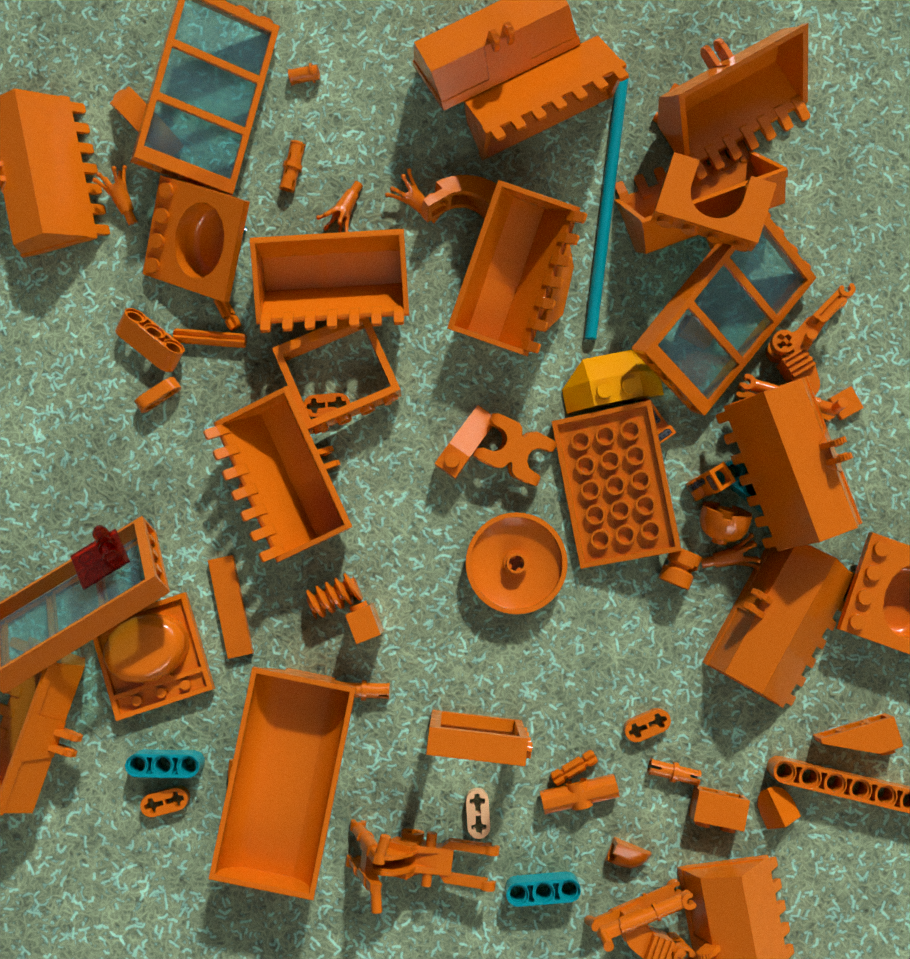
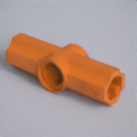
(579, 794)

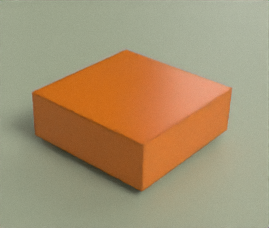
(854, 402)

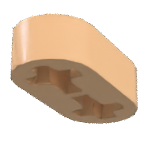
(483, 812)

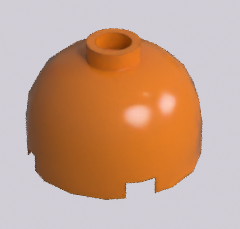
(724, 523)

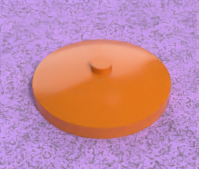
(516, 563)

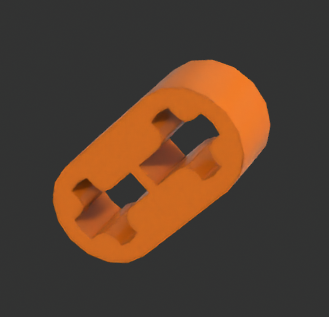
(157, 394)
(324, 399)
(649, 730)
(163, 795)

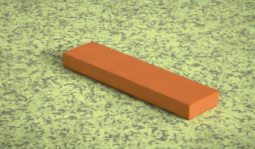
(230, 606)

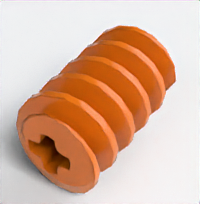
(333, 595)

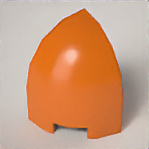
(777, 808)
(626, 854)

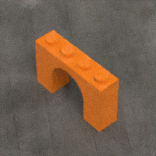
(677, 210)

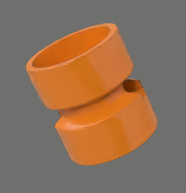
(679, 568)

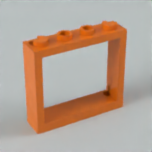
(320, 338)
(478, 738)

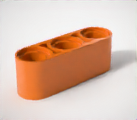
(149, 340)

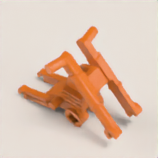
(794, 355)
(410, 856)
(632, 923)

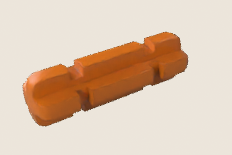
(227, 312)
(574, 767)

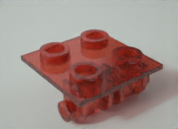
(99, 557)

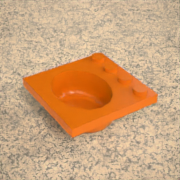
(195, 238)
(880, 594)
(153, 658)

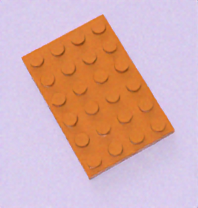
(616, 485)

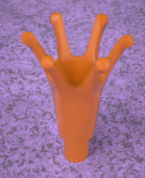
(118, 193)
(412, 197)
(343, 208)
(734, 556)

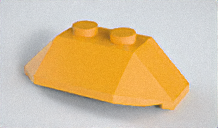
(609, 382)

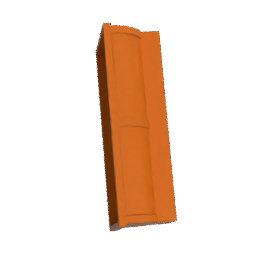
(283, 781)

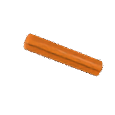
(210, 338)

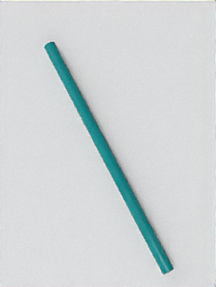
(606, 211)

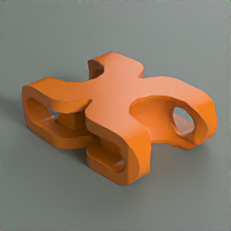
(514, 449)

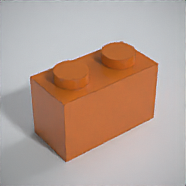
(364, 621)
(719, 809)

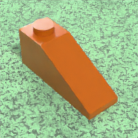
(464, 442)
(872, 735)

